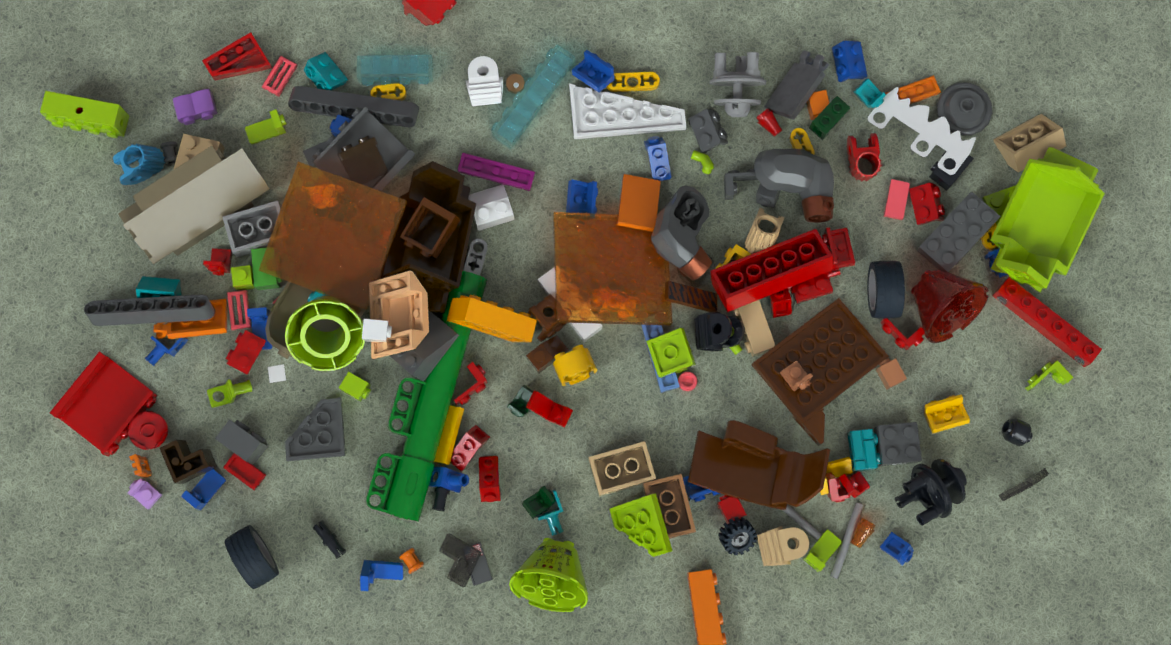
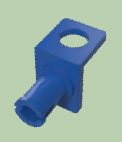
(160, 349)
(449, 479)

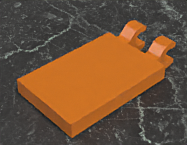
(214, 325)

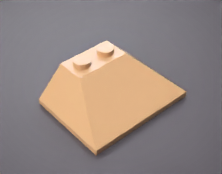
(405, 306)

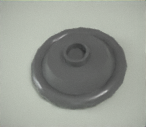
(965, 108)

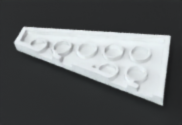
(616, 115)

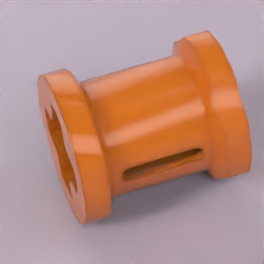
(411, 560)

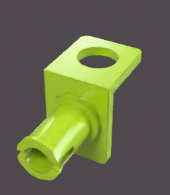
(229, 391)

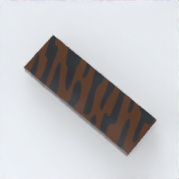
(690, 296)

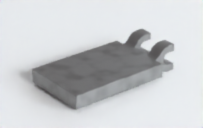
(797, 86)

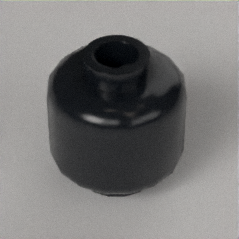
(1017, 432)

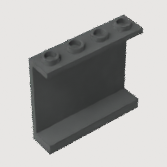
(364, 124)

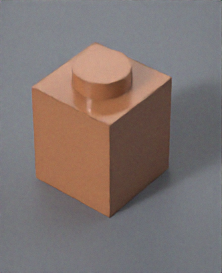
(890, 373)

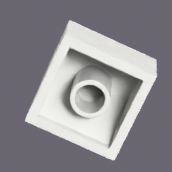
(491, 207)

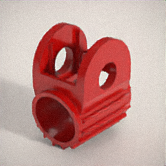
(870, 153)

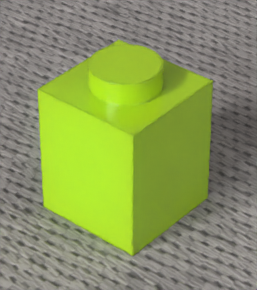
(242, 277)
(355, 387)

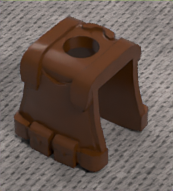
(549, 324)

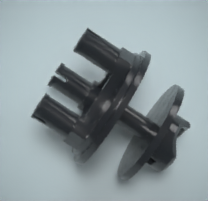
(935, 489)

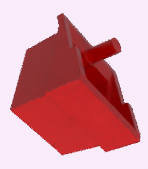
(428, 11)

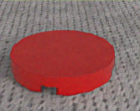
(147, 430)

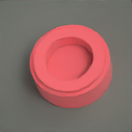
(687, 381)

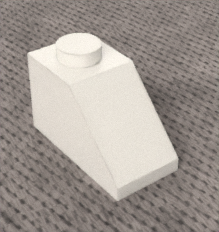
(376, 330)

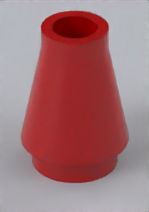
(769, 122)

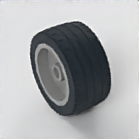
(886, 289)
(251, 557)

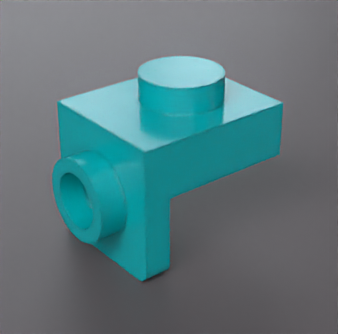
(869, 94)

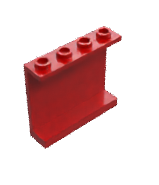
(103, 403)

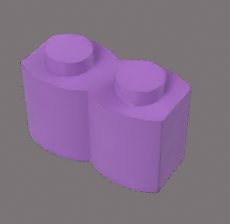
(195, 106)

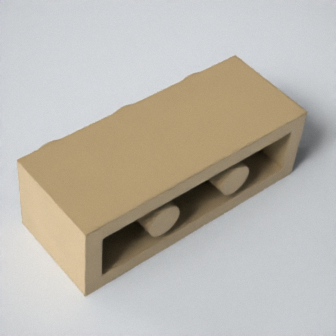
(756, 328)

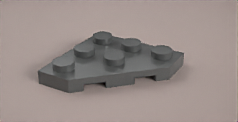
(319, 433)

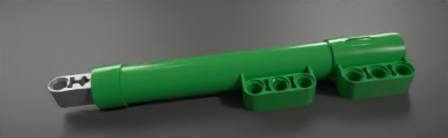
(425, 413)

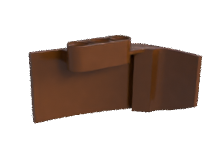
(755, 469)

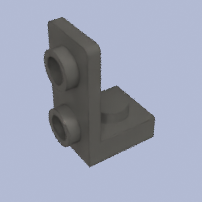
(731, 188)

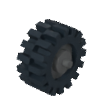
(737, 536)

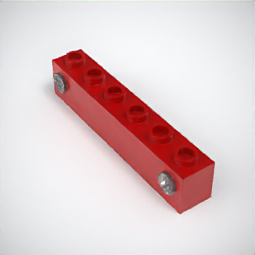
(1047, 322)

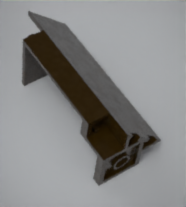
(444, 273)

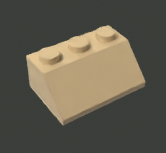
(1030, 141)

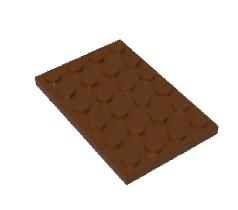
(830, 348)

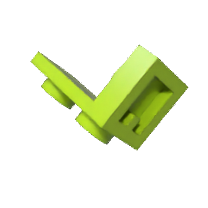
(1058, 372)
(822, 550)

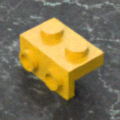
(946, 413)

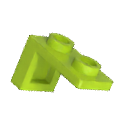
(266, 129)

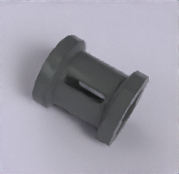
(170, 152)

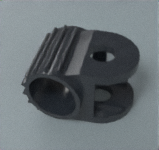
(715, 329)

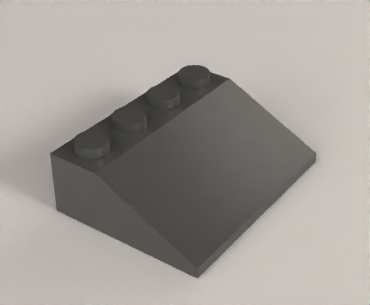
(429, 352)

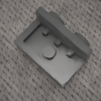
(708, 130)

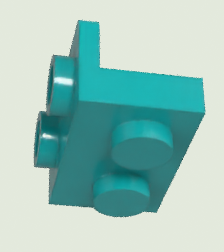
(324, 72)

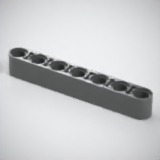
(334, 103)
(149, 310)

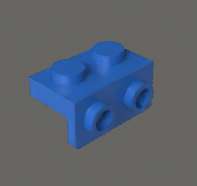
(849, 60)
(594, 71)
(581, 197)

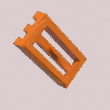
(143, 469)

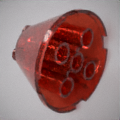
(947, 303)

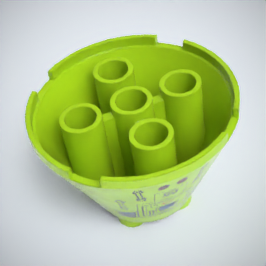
(551, 578)

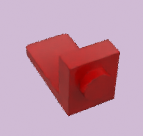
(916, 338)
(477, 372)
(489, 479)

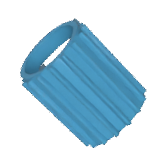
(150, 162)

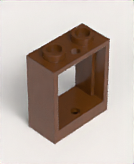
(409, 231)

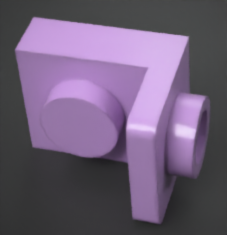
(144, 493)

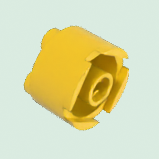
(574, 365)

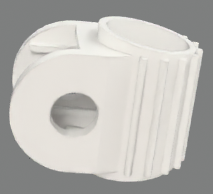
(487, 88)

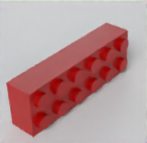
(771, 270)

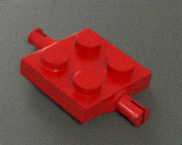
(814, 287)

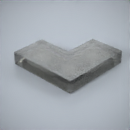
(1024, 485)
(464, 556)

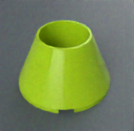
(324, 349)

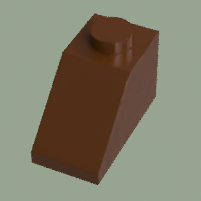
(544, 354)
(815, 427)

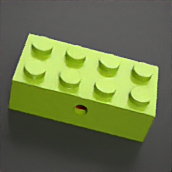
(84, 114)

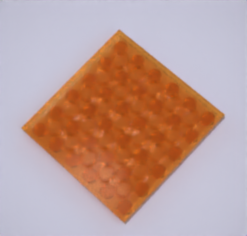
(332, 235)
(607, 272)

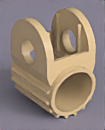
(758, 239)
(775, 549)

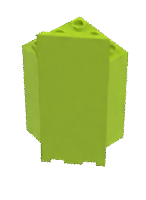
(1046, 218)

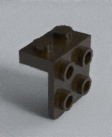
(363, 161)

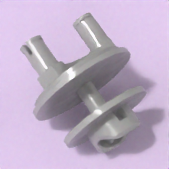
(745, 76)

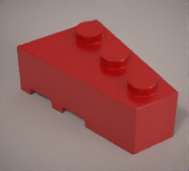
(237, 59)

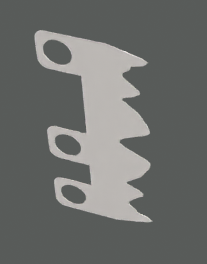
(932, 132)

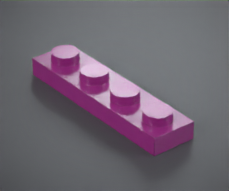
(496, 171)

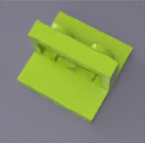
(671, 353)

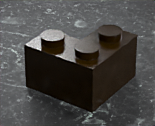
(184, 465)

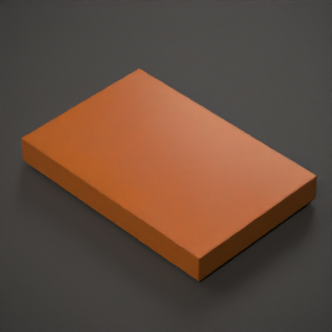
(638, 202)

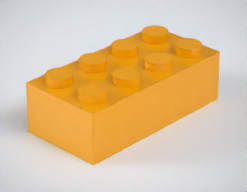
(491, 319)

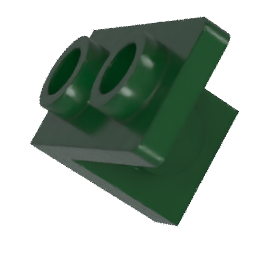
(829, 117)

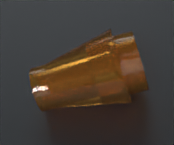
(863, 531)

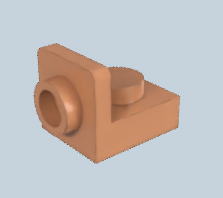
(796, 376)

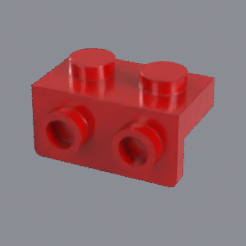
(927, 203)
(839, 246)
(246, 351)

